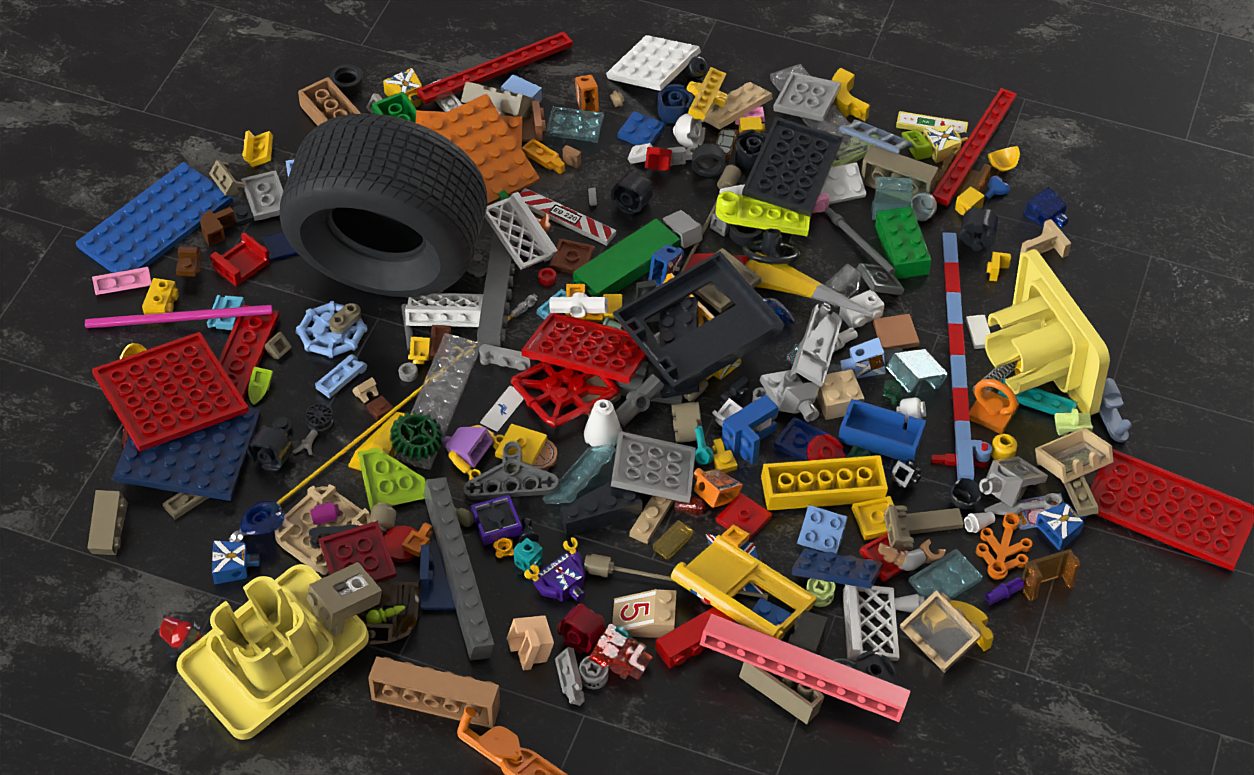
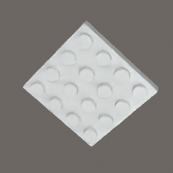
(653, 62)

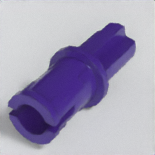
(1004, 591)

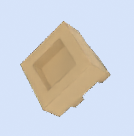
(364, 388)

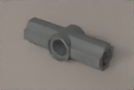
(646, 393)

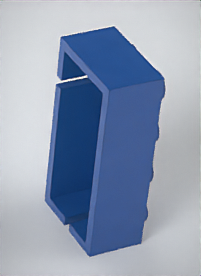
(881, 431)

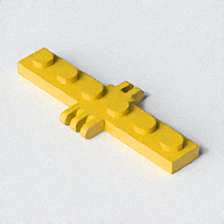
(707, 93)

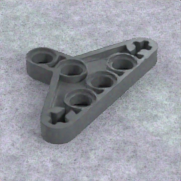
(522, 476)

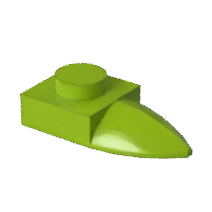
(259, 384)

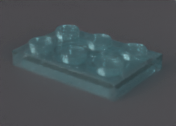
(575, 124)
(948, 575)

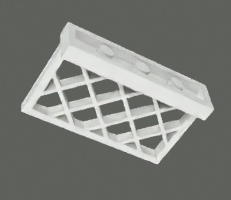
(528, 226)
(451, 315)
(853, 621)

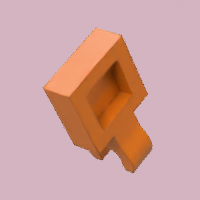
(414, 540)

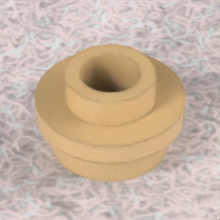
(617, 99)

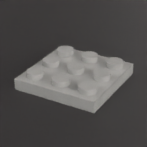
(807, 96)

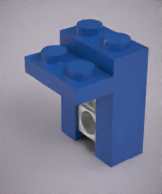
(747, 427)

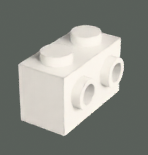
(868, 300)

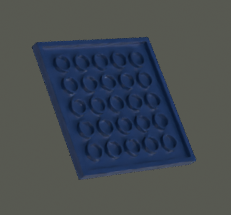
(194, 464)

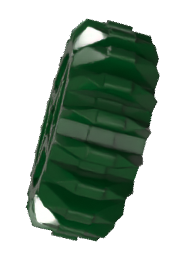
(412, 426)

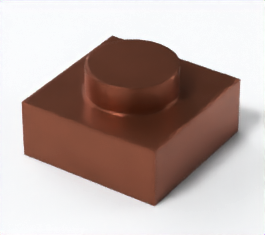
(379, 407)

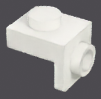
(638, 153)
(727, 410)

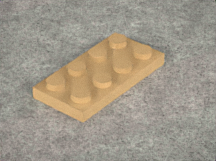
(737, 105)

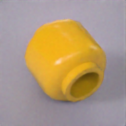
(1003, 446)

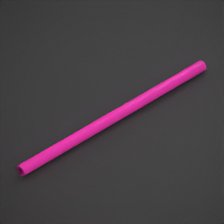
(179, 316)

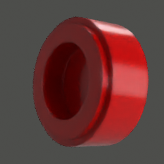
(547, 276)

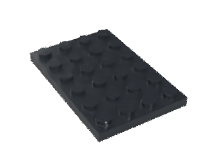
(792, 166)

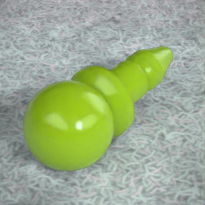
(376, 616)

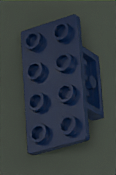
(433, 580)

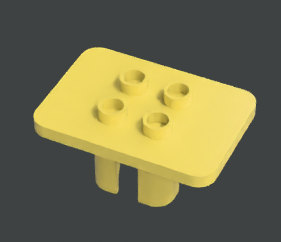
(1049, 338)
(266, 653)

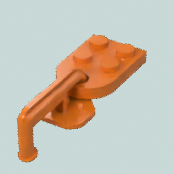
(504, 749)

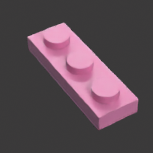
(121, 281)

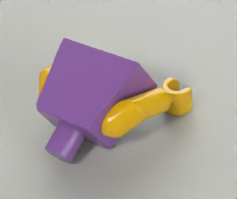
(469, 446)

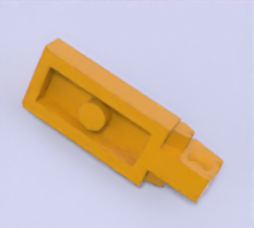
(544, 156)

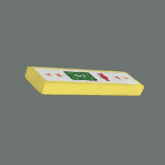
(915, 121)

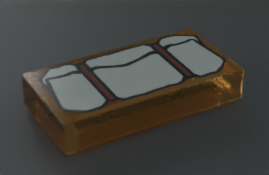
(726, 140)

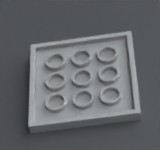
(653, 467)

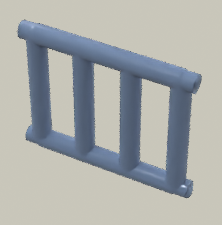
(871, 130)

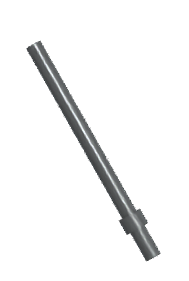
(840, 222)

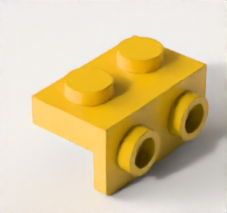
(257, 148)

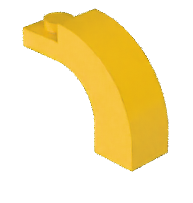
(844, 101)
(979, 619)

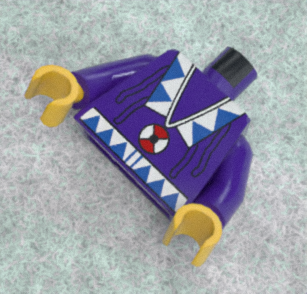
(562, 577)

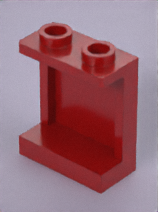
(241, 261)

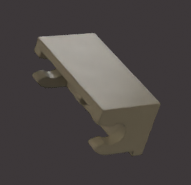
(225, 180)
(898, 528)

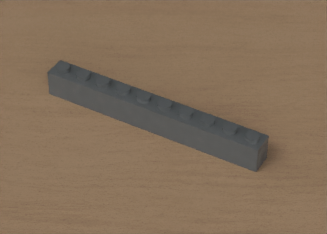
(497, 289)
(458, 569)

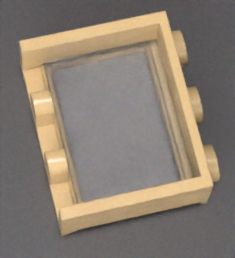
(1074, 455)
(941, 630)

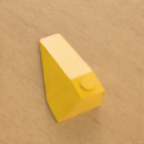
(379, 439)

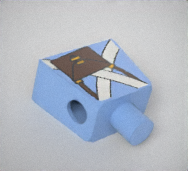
(866, 359)

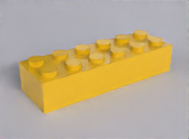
(823, 482)

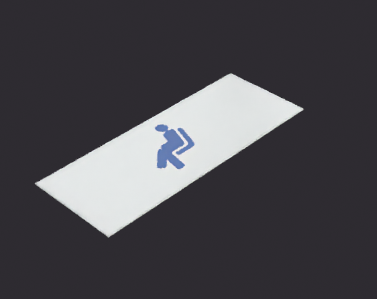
(502, 409)

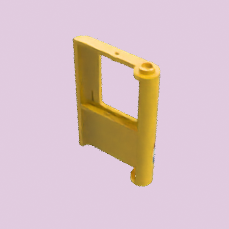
(726, 570)

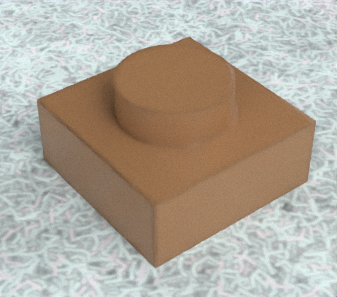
(571, 156)

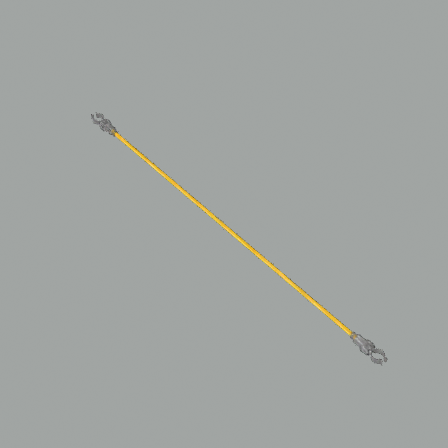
(521, 308)

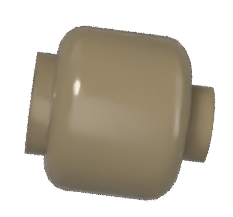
(384, 515)

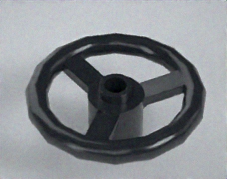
(771, 246)

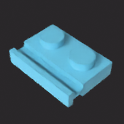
(225, 302)

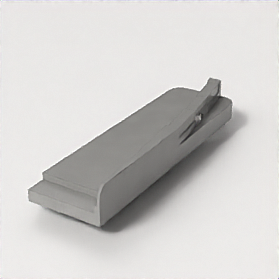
(817, 345)

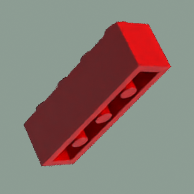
(685, 640)

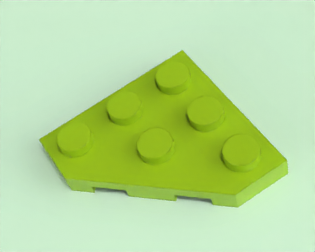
(389, 479)

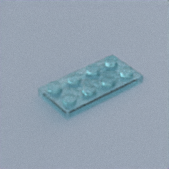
(580, 473)

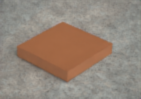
(896, 332)

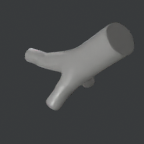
(307, 443)

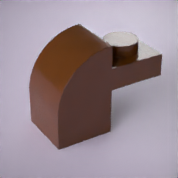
(214, 224)
(188, 260)

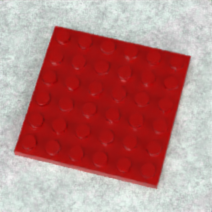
(170, 391)

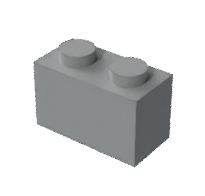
(684, 227)

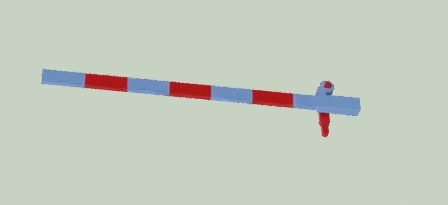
(965, 446)

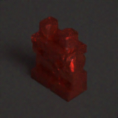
(620, 654)

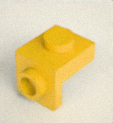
(998, 260)
(419, 350)

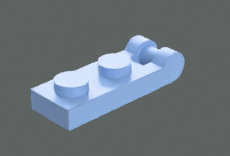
(340, 375)

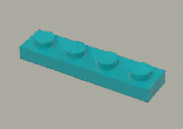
(1043, 401)

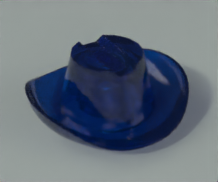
(262, 518)

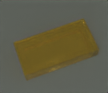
(673, 540)

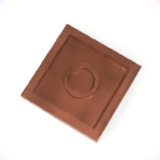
(571, 256)

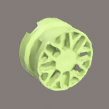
(815, 587)

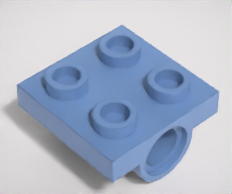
(822, 530)

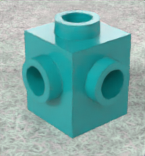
(528, 554)

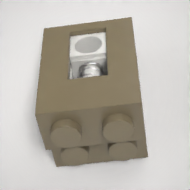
(343, 596)

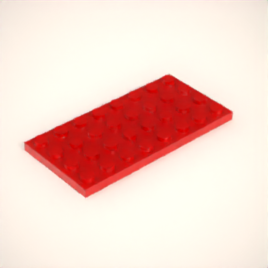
(1173, 509)

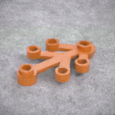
(1003, 550)

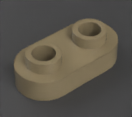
(347, 316)

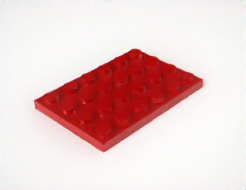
(585, 347)

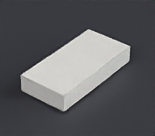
(978, 330)

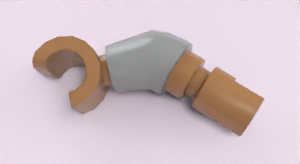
(910, 559)

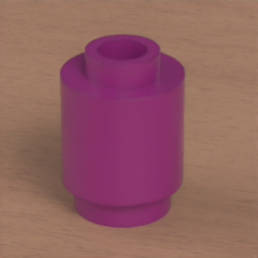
(325, 513)

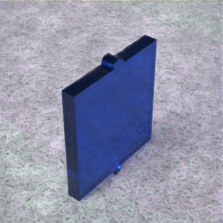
(278, 246)

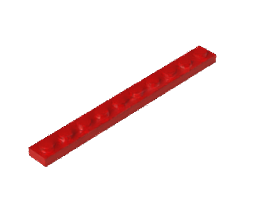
(494, 67)
(974, 146)

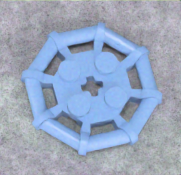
(321, 332)

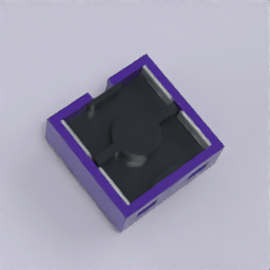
(496, 519)

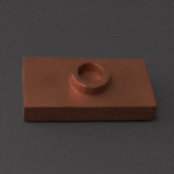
(436, 337)

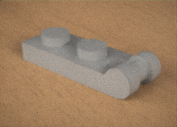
(503, 357)

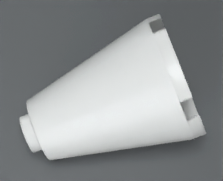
(602, 425)

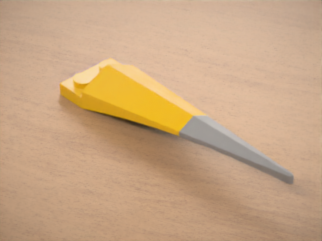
(790, 280)

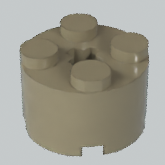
(686, 420)

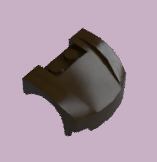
(400, 625)

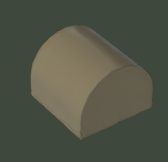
(277, 346)

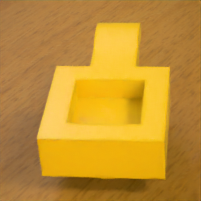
(723, 459)

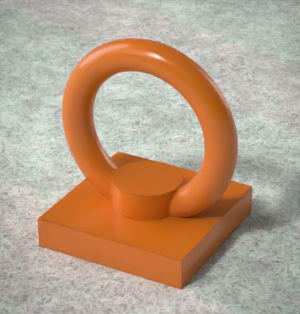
(993, 409)

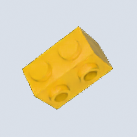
(160, 297)

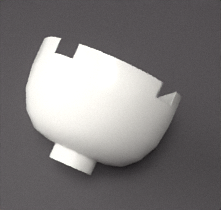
(689, 131)

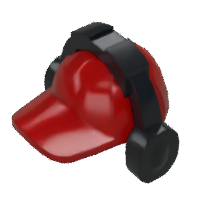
(179, 634)

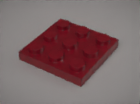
(361, 545)

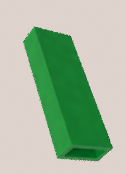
(625, 260)

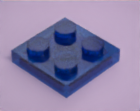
(796, 438)

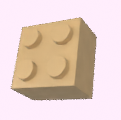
(837, 393)

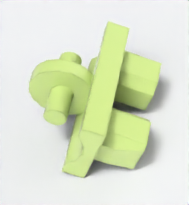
(1072, 422)

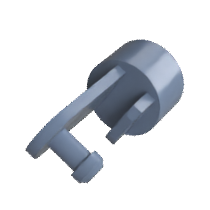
(1108, 411)

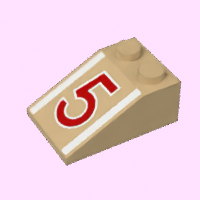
(646, 613)

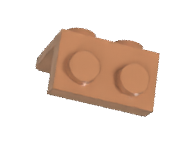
(534, 126)

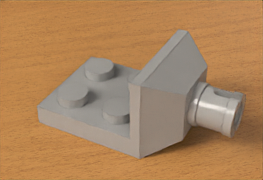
(791, 394)
(1008, 477)

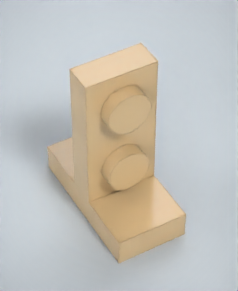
(1051, 238)

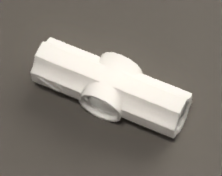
(578, 305)

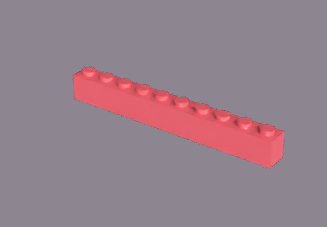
(805, 667)

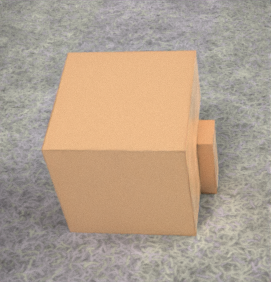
(532, 640)

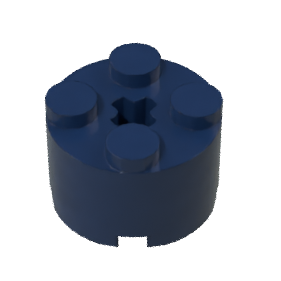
(673, 103)

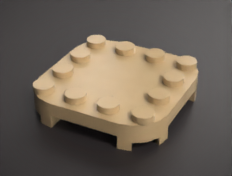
(294, 532)

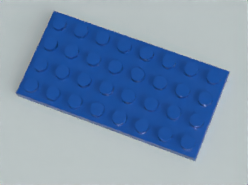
(154, 221)

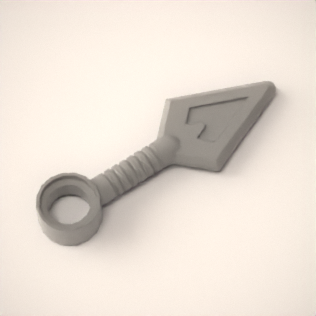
(1002, 508)

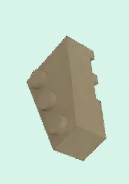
(107, 522)

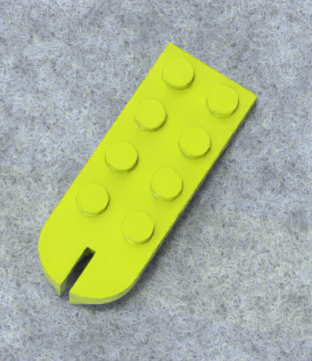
(757, 214)

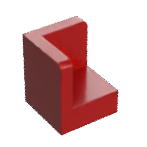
(658, 158)

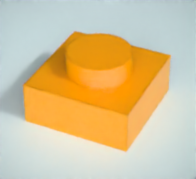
(736, 536)

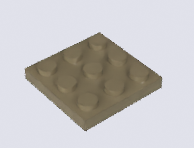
(715, 297)

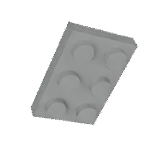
(263, 194)

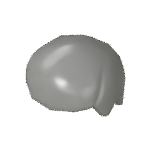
(923, 206)

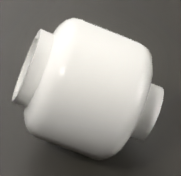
(912, 407)

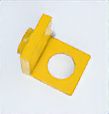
(614, 304)

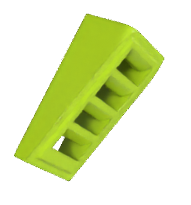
(921, 147)

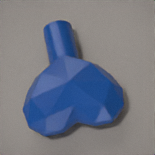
(996, 187)

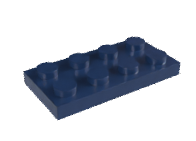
(837, 568)

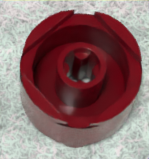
(581, 628)

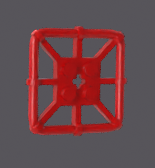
(561, 396)

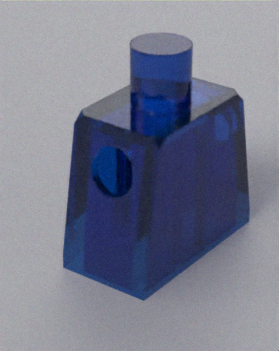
(1046, 206)

